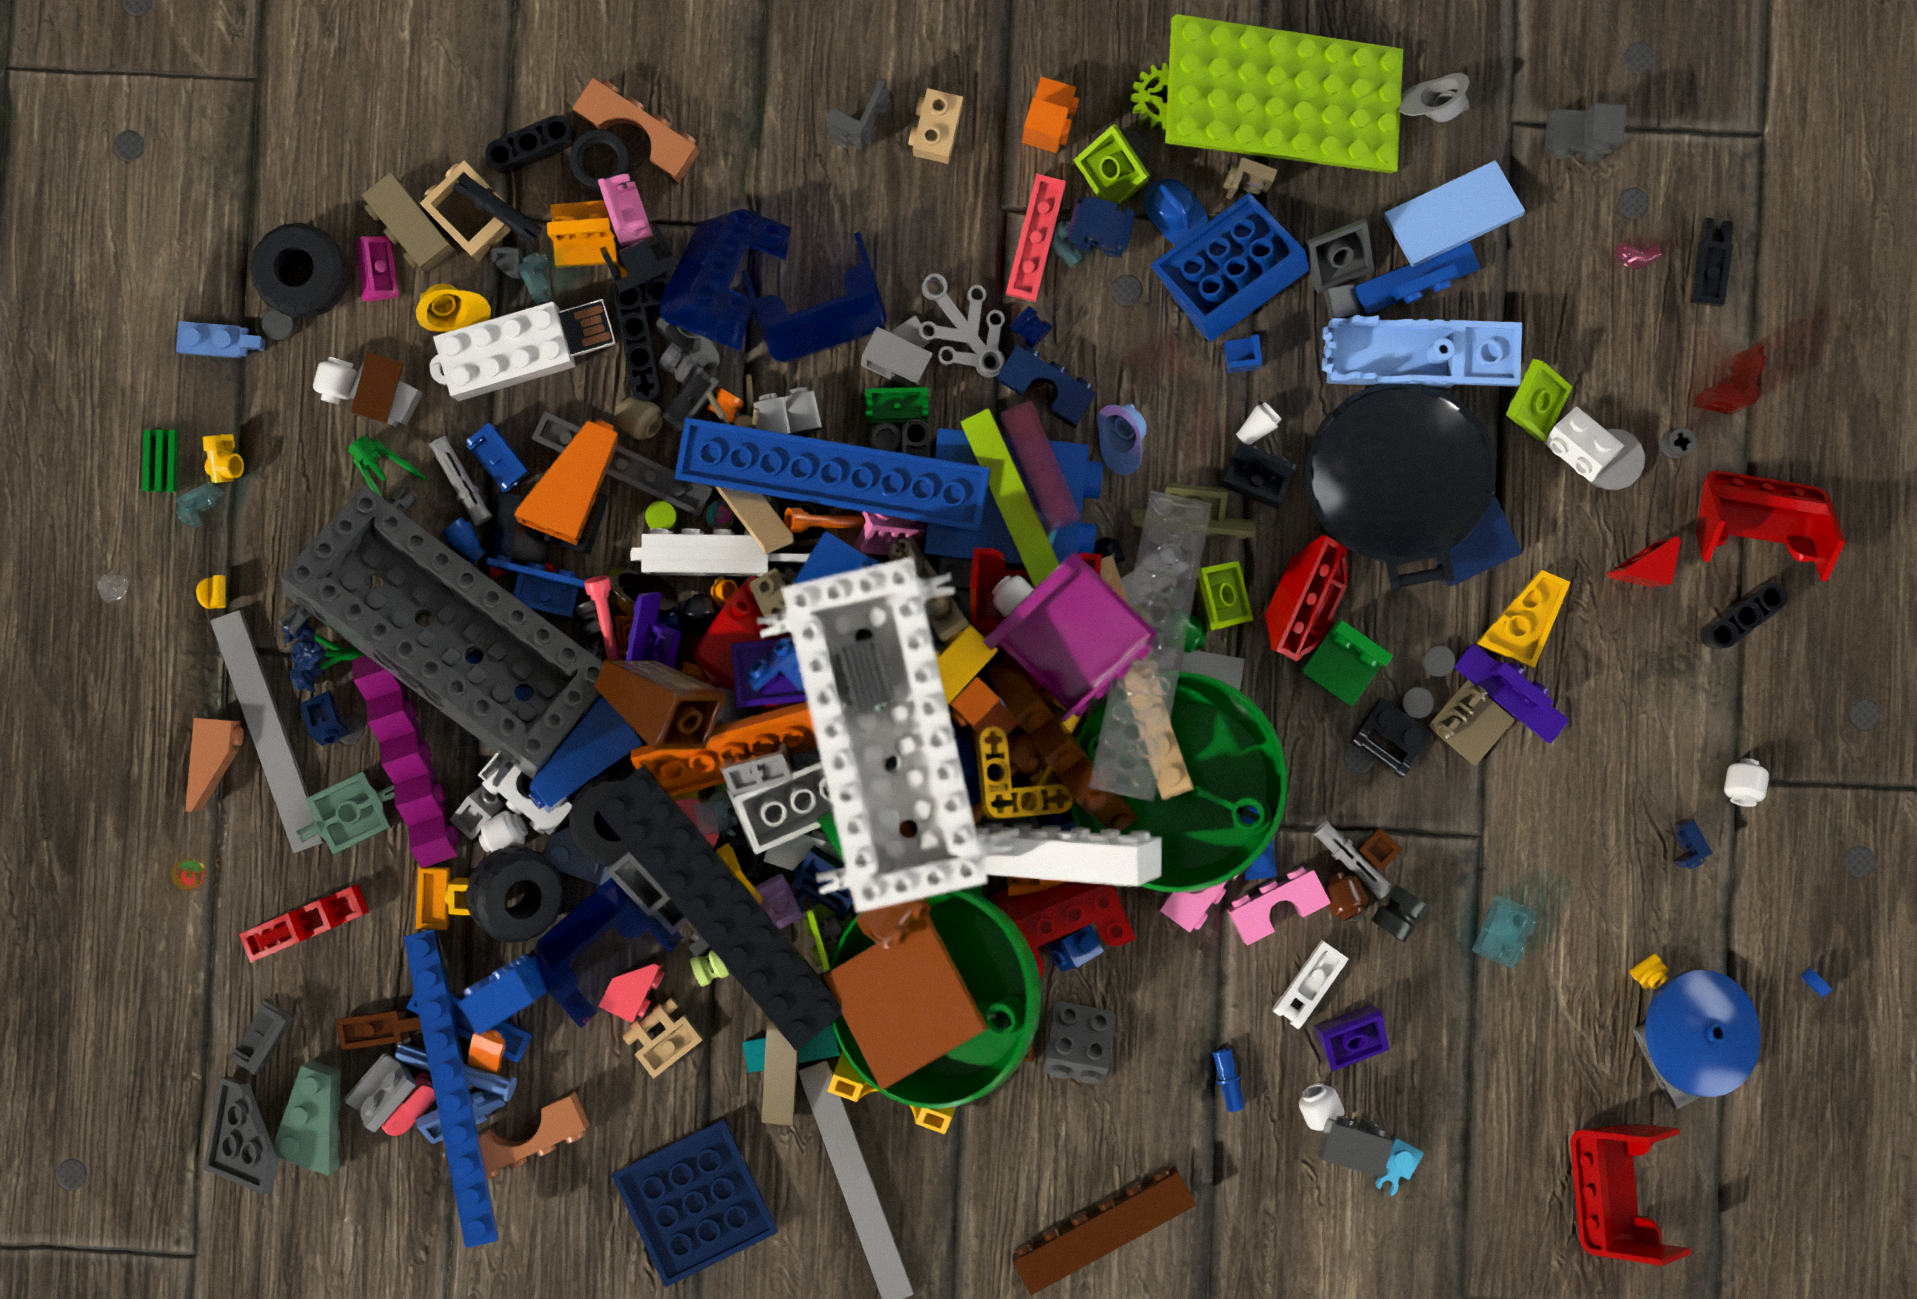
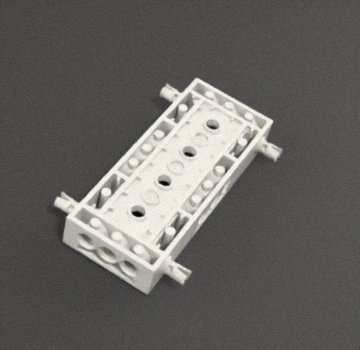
(916, 727)

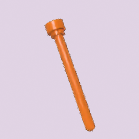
(799, 520)

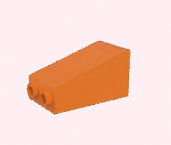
(570, 486)

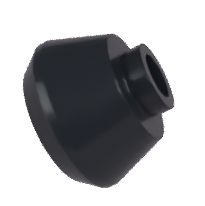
(699, 612)

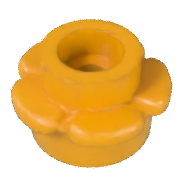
(722, 590)

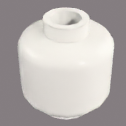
(334, 380)
(1010, 593)
(1746, 782)
(503, 831)
(1318, 1104)

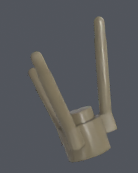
(750, 420)

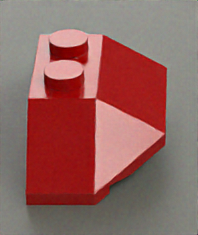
(1307, 598)

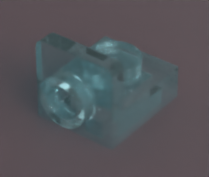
(535, 282)
(200, 498)

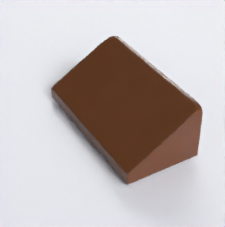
(377, 387)

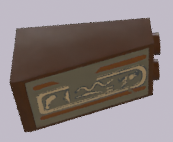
(661, 702)

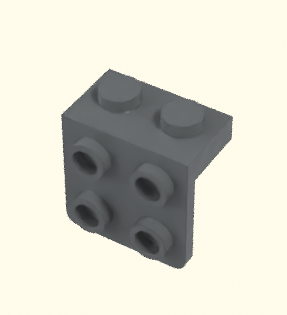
(851, 132)
(1080, 1043)

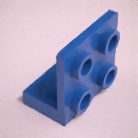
(832, 558)

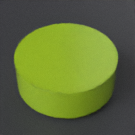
(661, 515)

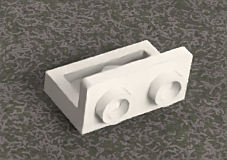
(1583, 444)

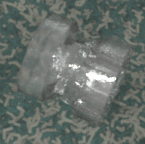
(678, 363)

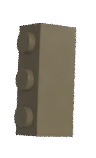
(407, 223)

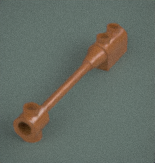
(889, 922)

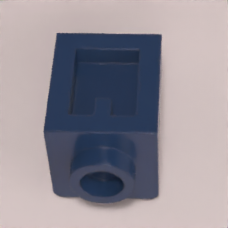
(323, 719)
(1691, 838)

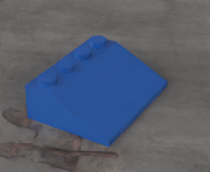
(1231, 266)

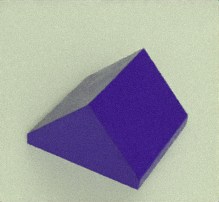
(1353, 1037)

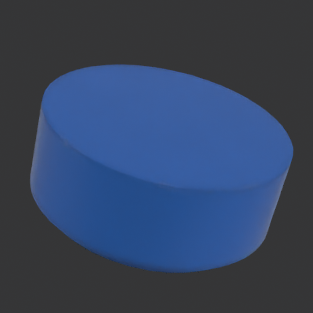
(1815, 982)

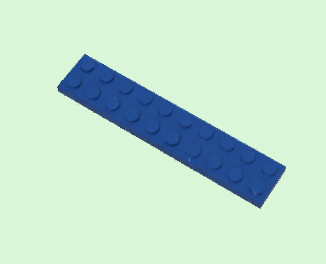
(833, 474)

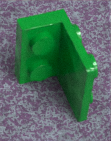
(1345, 662)

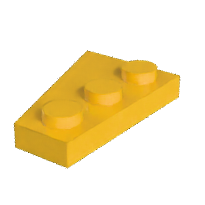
(1527, 620)

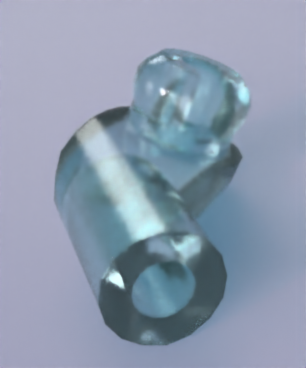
(1062, 246)

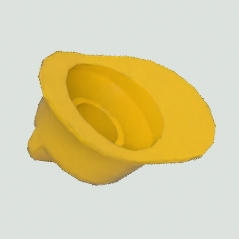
(449, 309)

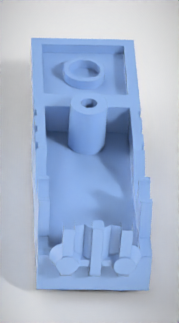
(1422, 352)

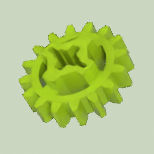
(1151, 97)

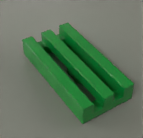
(148, 460)

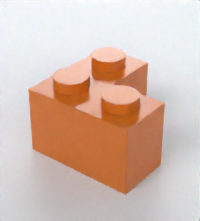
(1048, 114)
(980, 708)

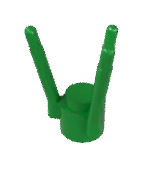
(367, 455)

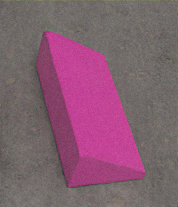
(376, 268)

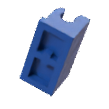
(498, 458)

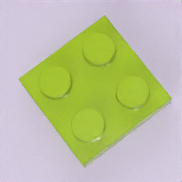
(1539, 400)

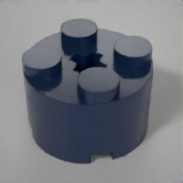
(1100, 226)

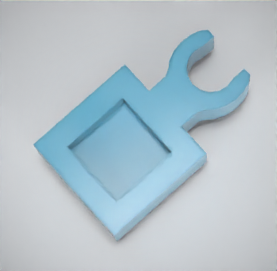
(1401, 1162)

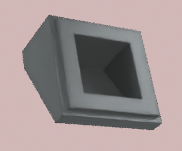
(1342, 302)

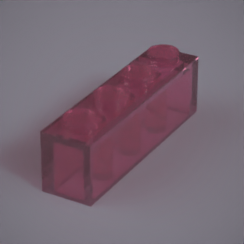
(1040, 466)

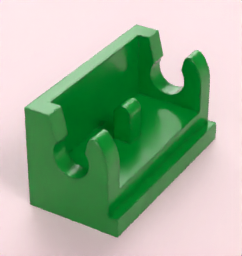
(897, 405)

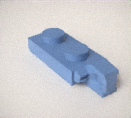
(216, 340)
(482, 1103)

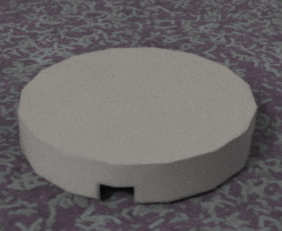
(1625, 466)

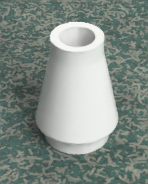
(1259, 423)

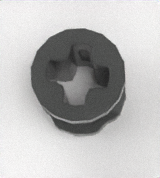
(1688, 443)

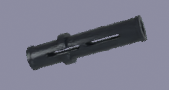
(492, 204)

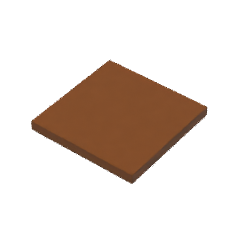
(905, 1003)

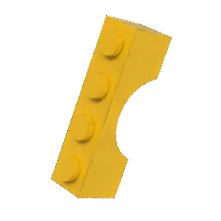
(850, 1085)

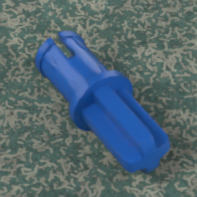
(1228, 1079)

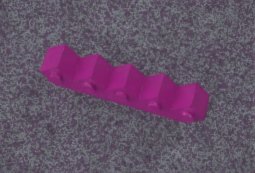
(407, 763)

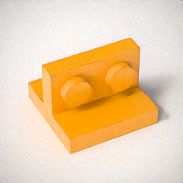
(580, 232)

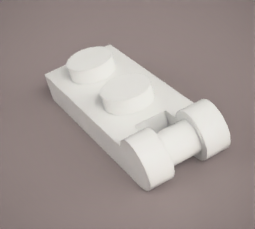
(1310, 983)

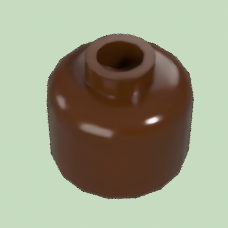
(1346, 896)

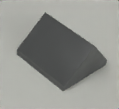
(1339, 255)

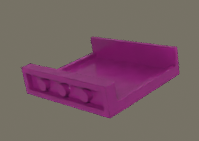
(1074, 635)

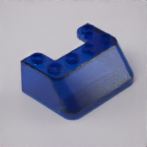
(699, 288)

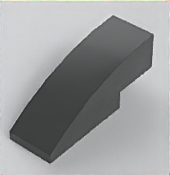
(646, 892)

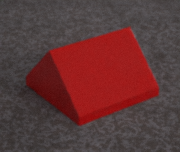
(1650, 566)

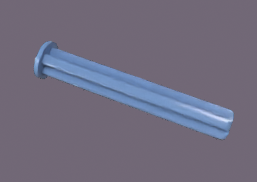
(475, 1076)

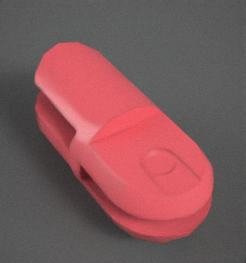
(411, 1107)

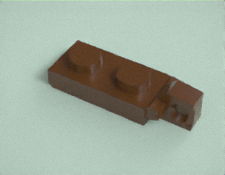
(376, 1028)

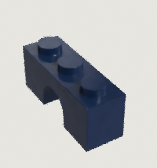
(1026, 368)

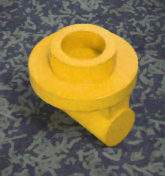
(212, 592)
(1650, 972)

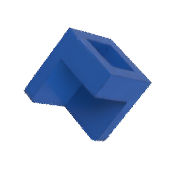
(1243, 354)

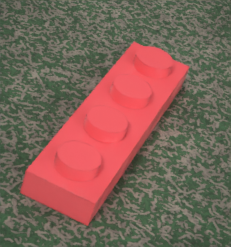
(1035, 238)

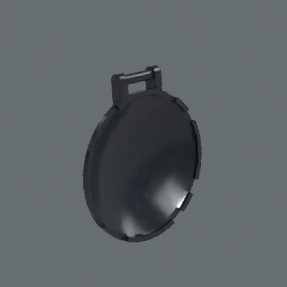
(1401, 477)

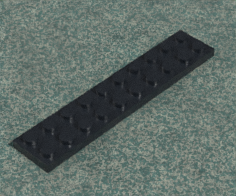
(719, 907)

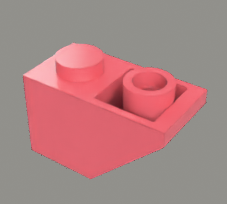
(629, 991)

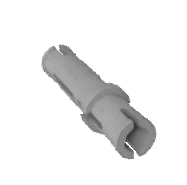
(466, 491)
(1377, 884)

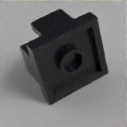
(639, 261)

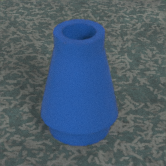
(464, 539)

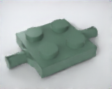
(348, 813)

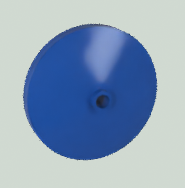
(1702, 1033)

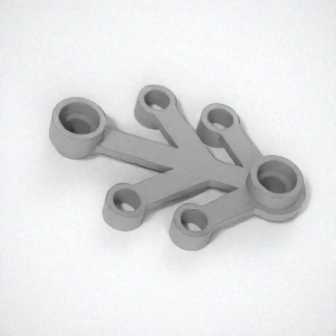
(966, 330)

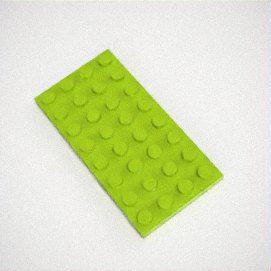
(1283, 94)

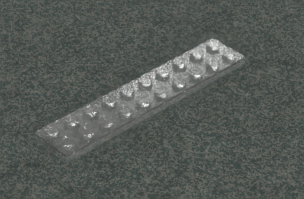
(1163, 595)

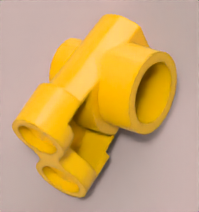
(221, 461)

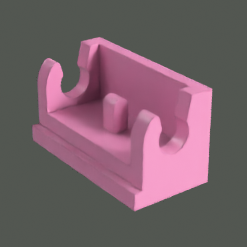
(625, 209)

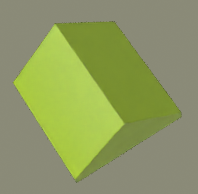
(1112, 167)
(1223, 596)

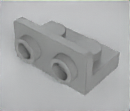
(381, 1091)

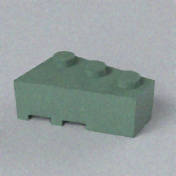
(310, 1122)

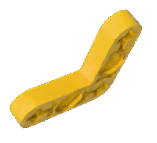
(1003, 787)

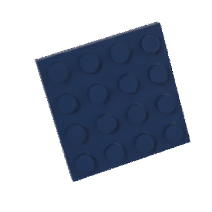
(694, 1202)

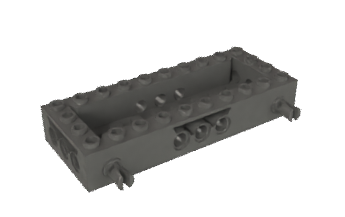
(467, 615)

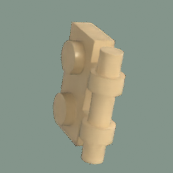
(669, 1045)

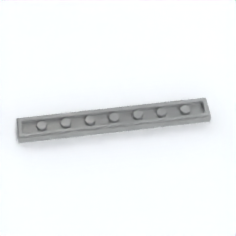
(265, 726)
(856, 1182)

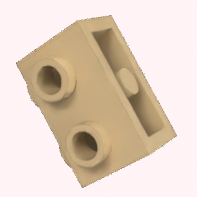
(937, 125)

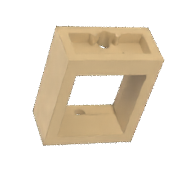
(487, 237)

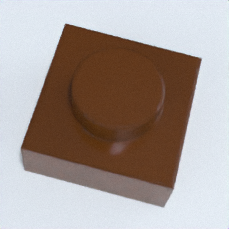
(1379, 849)

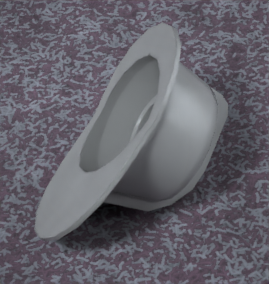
(1438, 98)

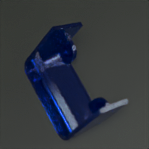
(825, 324)
(582, 927)

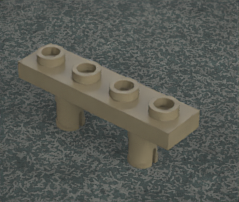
(947, 616)

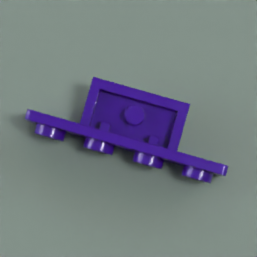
(649, 638)
(1513, 692)

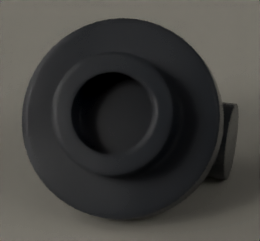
(1107, 547)

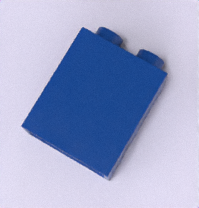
(1082, 479)

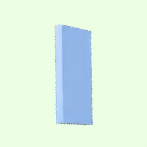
(1454, 213)

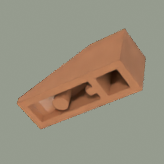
(212, 751)

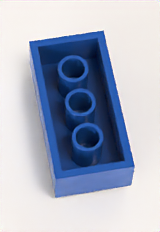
(503, 993)

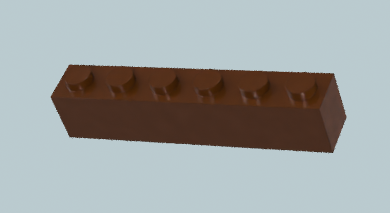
(1103, 1229)

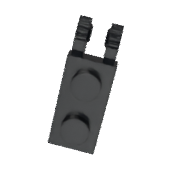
(1712, 265)

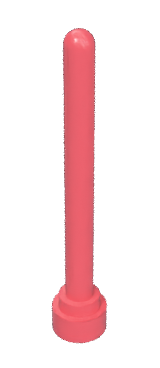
(598, 589)

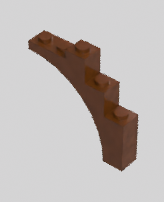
(1057, 744)

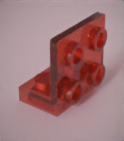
(1742, 389)

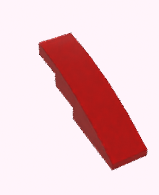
(304, 923)

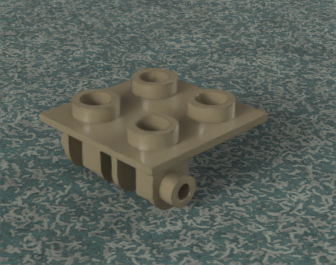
(1471, 722)

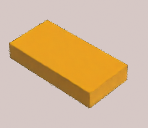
(431, 907)

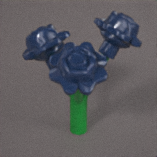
(308, 652)

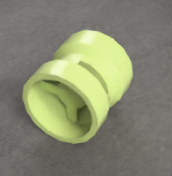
(708, 968)

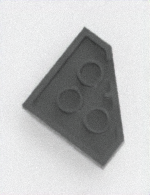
(239, 1140)

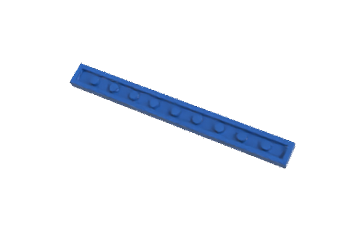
(451, 1088)

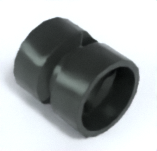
(1400, 913)

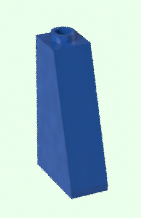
(590, 751)

